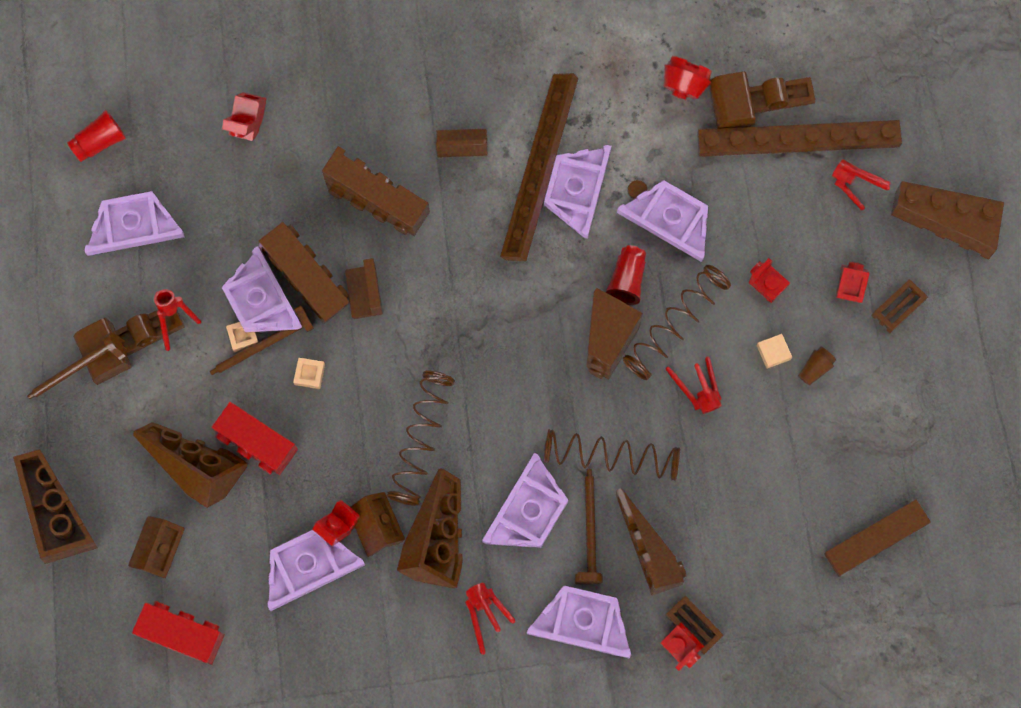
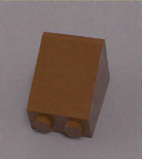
(611, 333)

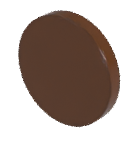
(636, 188)

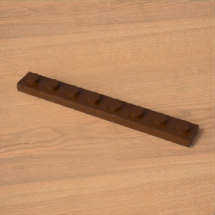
(799, 138)
(539, 167)

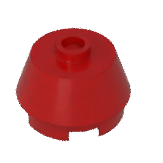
(686, 78)

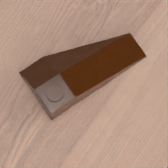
(197, 469)
(432, 543)
(656, 559)

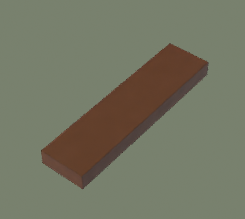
(877, 537)

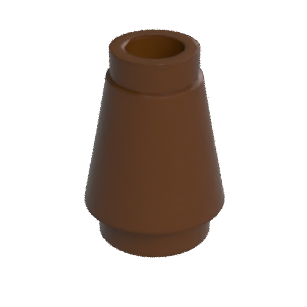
(817, 365)

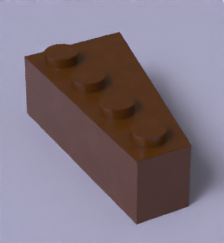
(374, 193)
(952, 215)
(304, 272)
(52, 515)

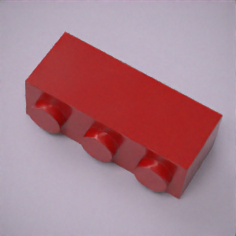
(254, 439)
(179, 632)

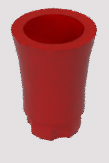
(96, 137)
(628, 275)

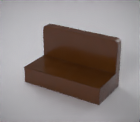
(461, 143)
(364, 290)
(377, 523)
(156, 546)

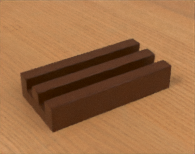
(884, 320)
(677, 608)

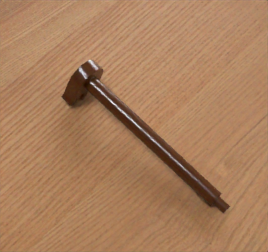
(305, 323)
(112, 343)
(591, 576)

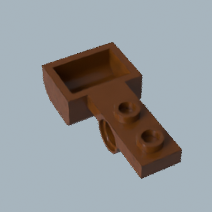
(737, 103)
(138, 333)

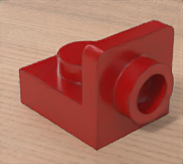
(768, 280)
(852, 282)
(337, 523)
(683, 646)

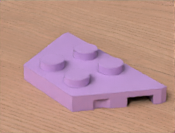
(576, 187)
(670, 216)
(131, 223)
(259, 298)
(529, 509)
(305, 566)
(583, 621)

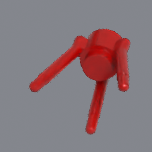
(847, 173)
(167, 306)
(708, 398)
(480, 598)

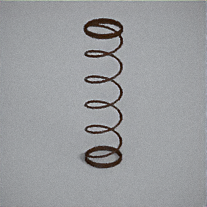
(710, 276)
(675, 461)
(402, 497)

